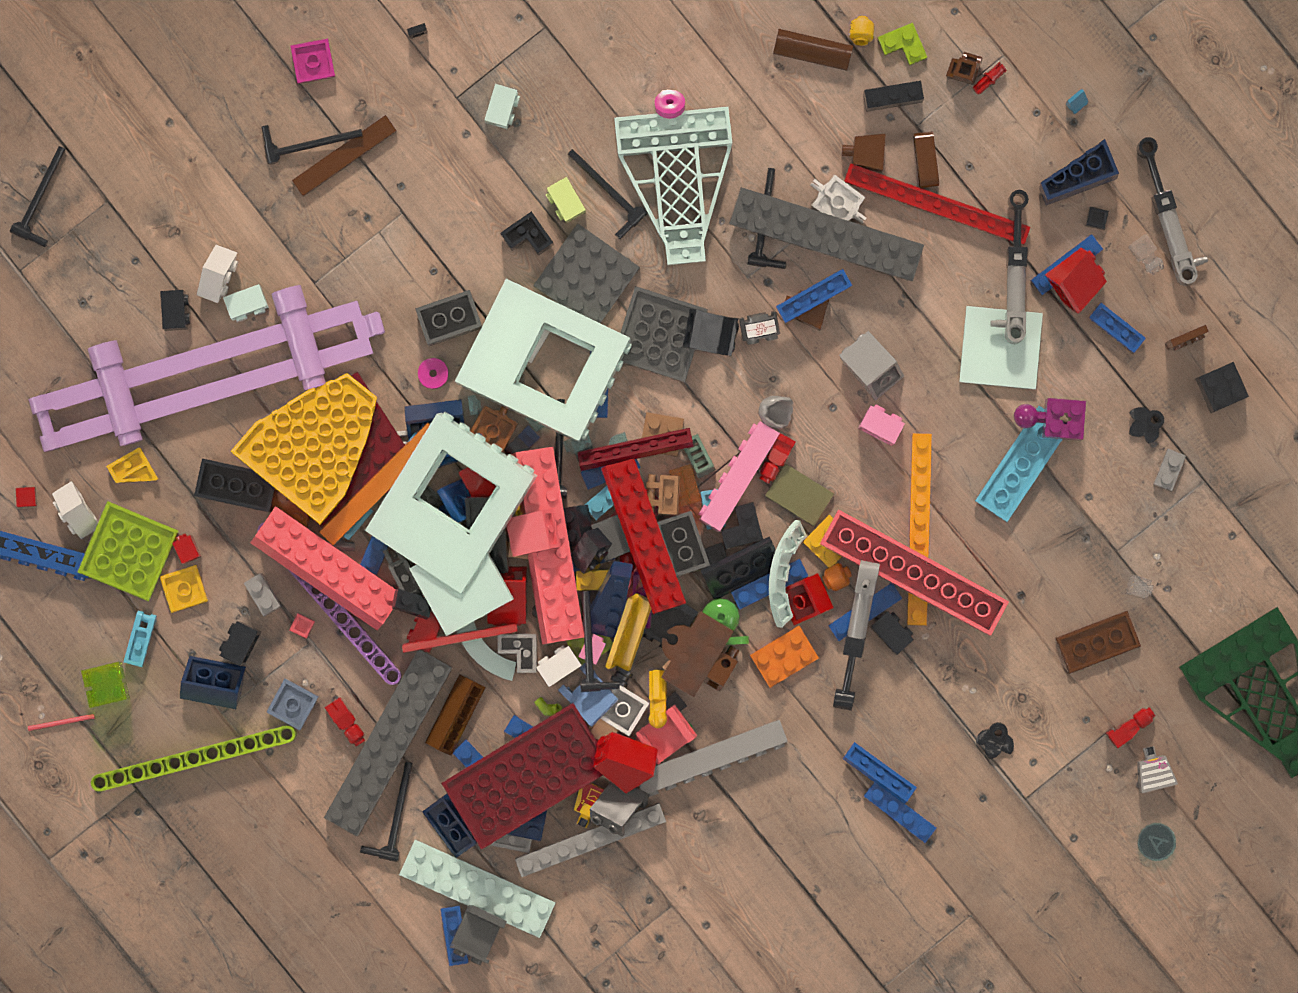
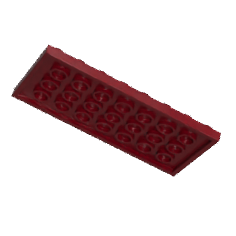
(524, 776)

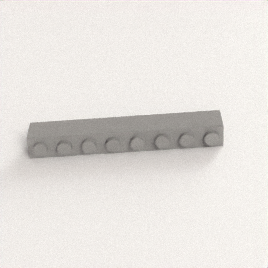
(714, 756)
(587, 841)

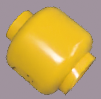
(861, 31)

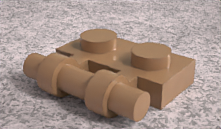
(668, 493)

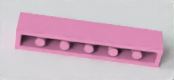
(739, 476)

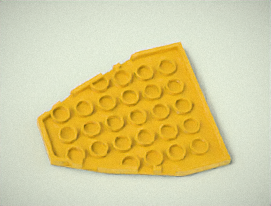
(312, 444)

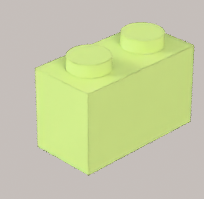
(566, 200)

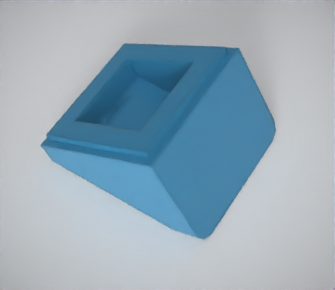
(1077, 101)

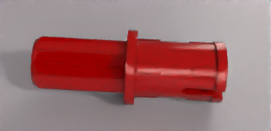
(989, 78)

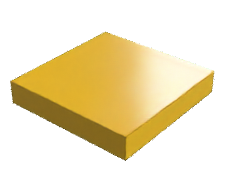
(184, 588)

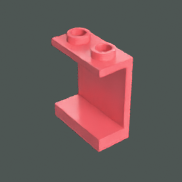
(533, 532)
(670, 737)

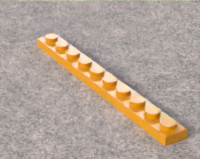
(919, 515)

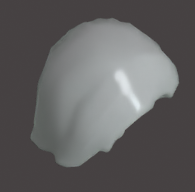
(776, 411)

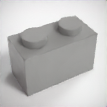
(262, 594)

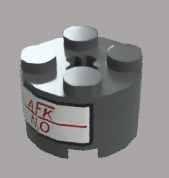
(759, 327)

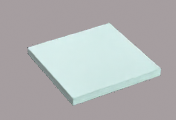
(993, 360)
(455, 610)

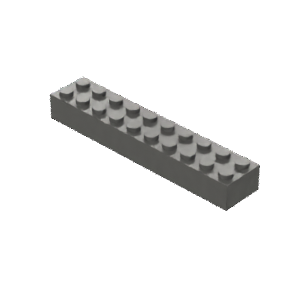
(826, 234)
(388, 742)

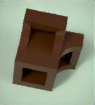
(965, 68)

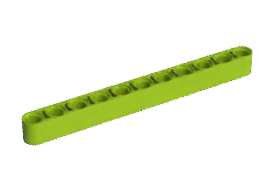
(165, 762)

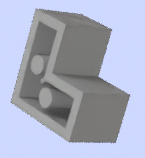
(524, 646)

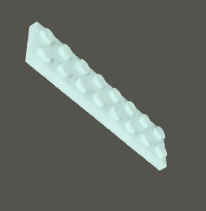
(477, 888)

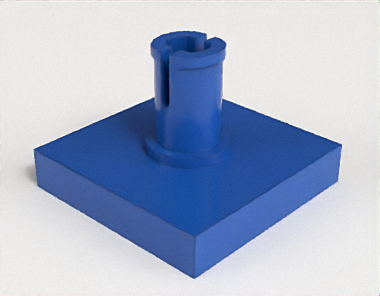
(454, 500)

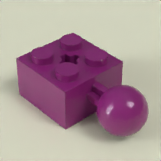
(1027, 416)

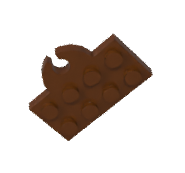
(694, 652)

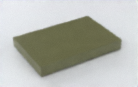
(799, 494)

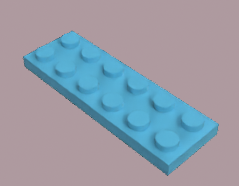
(1017, 471)

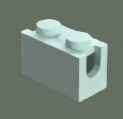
(501, 106)
(246, 303)

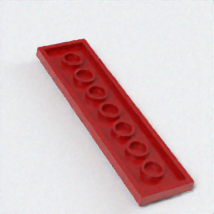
(643, 535)

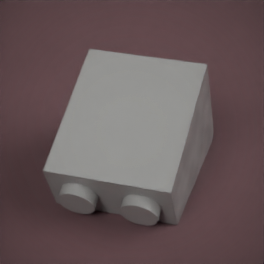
(871, 365)

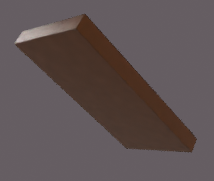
(1098, 642)

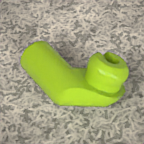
(547, 709)

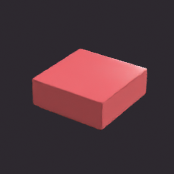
(302, 625)

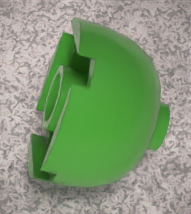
(723, 611)

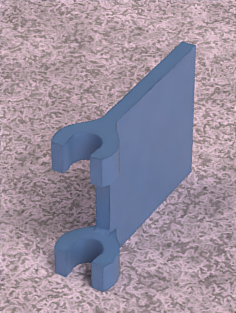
(590, 704)

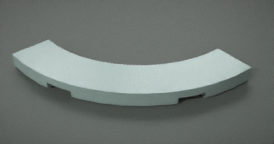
(779, 572)
(487, 657)

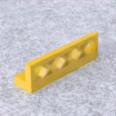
(629, 632)

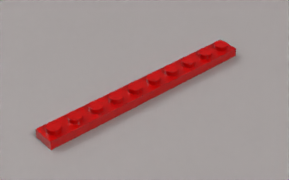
(933, 203)

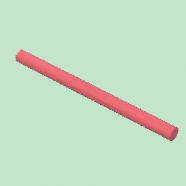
(61, 722)

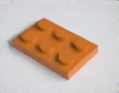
(784, 656)

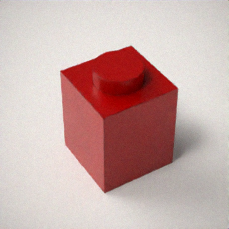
(186, 548)

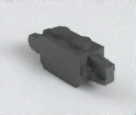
(402, 574)

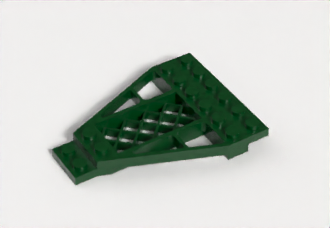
(1237, 655)

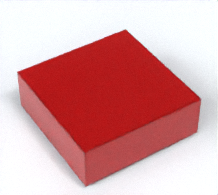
(26, 497)

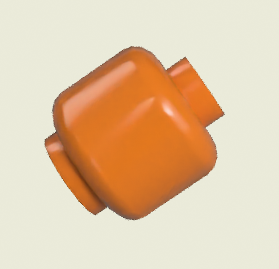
(837, 577)

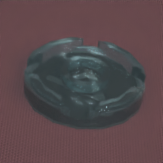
(1156, 841)

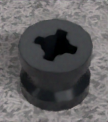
(622, 676)

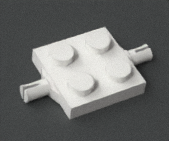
(838, 199)

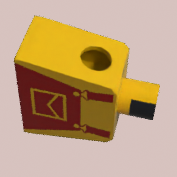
(586, 798)

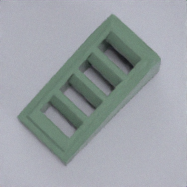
(705, 470)

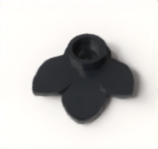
(1143, 426)
(995, 743)

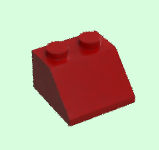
(808, 599)

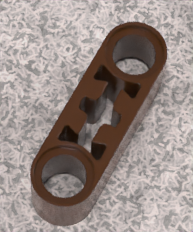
(926, 159)

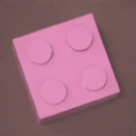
(881, 425)

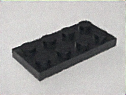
(500, 550)
(739, 568)

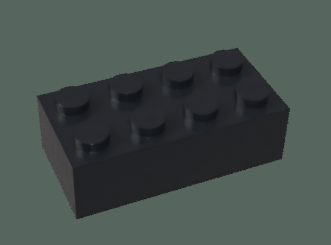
(233, 486)

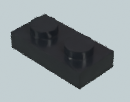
(411, 604)

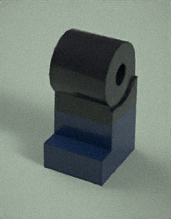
(523, 441)

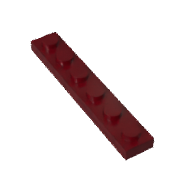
(635, 449)

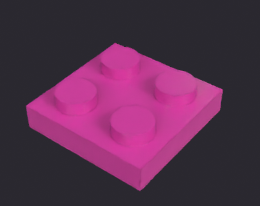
(312, 61)

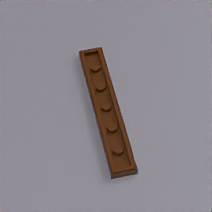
(344, 156)

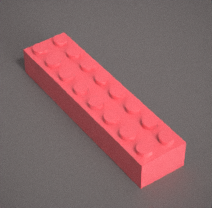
(325, 568)

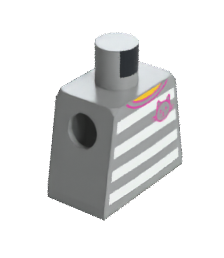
(1154, 771)

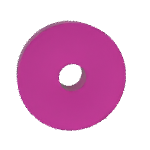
(671, 97)
(424, 373)

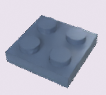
(292, 704)

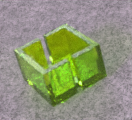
(105, 684)

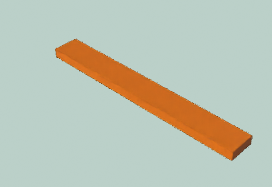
(370, 492)

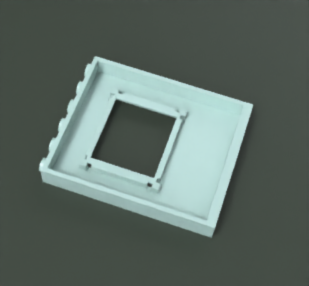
(508, 344)
(428, 534)

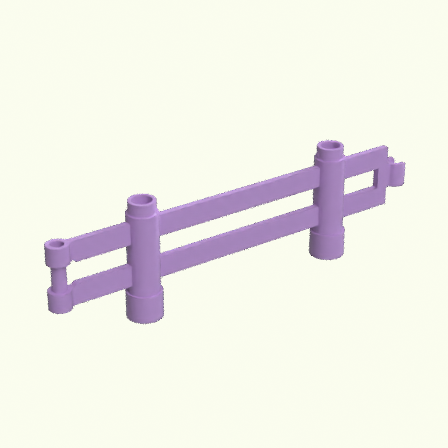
(114, 381)

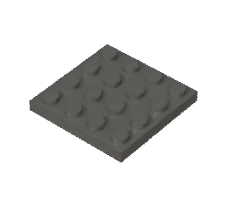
(586, 275)
(657, 334)

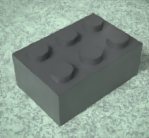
(448, 318)
(683, 543)

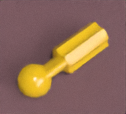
(657, 698)

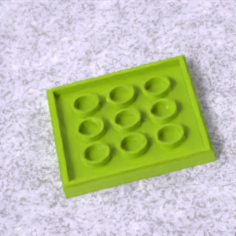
(127, 551)

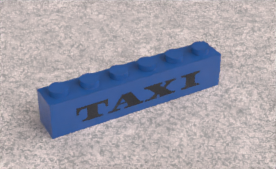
(41, 554)

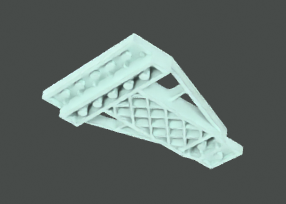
(688, 131)

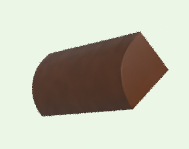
(813, 49)
(455, 715)

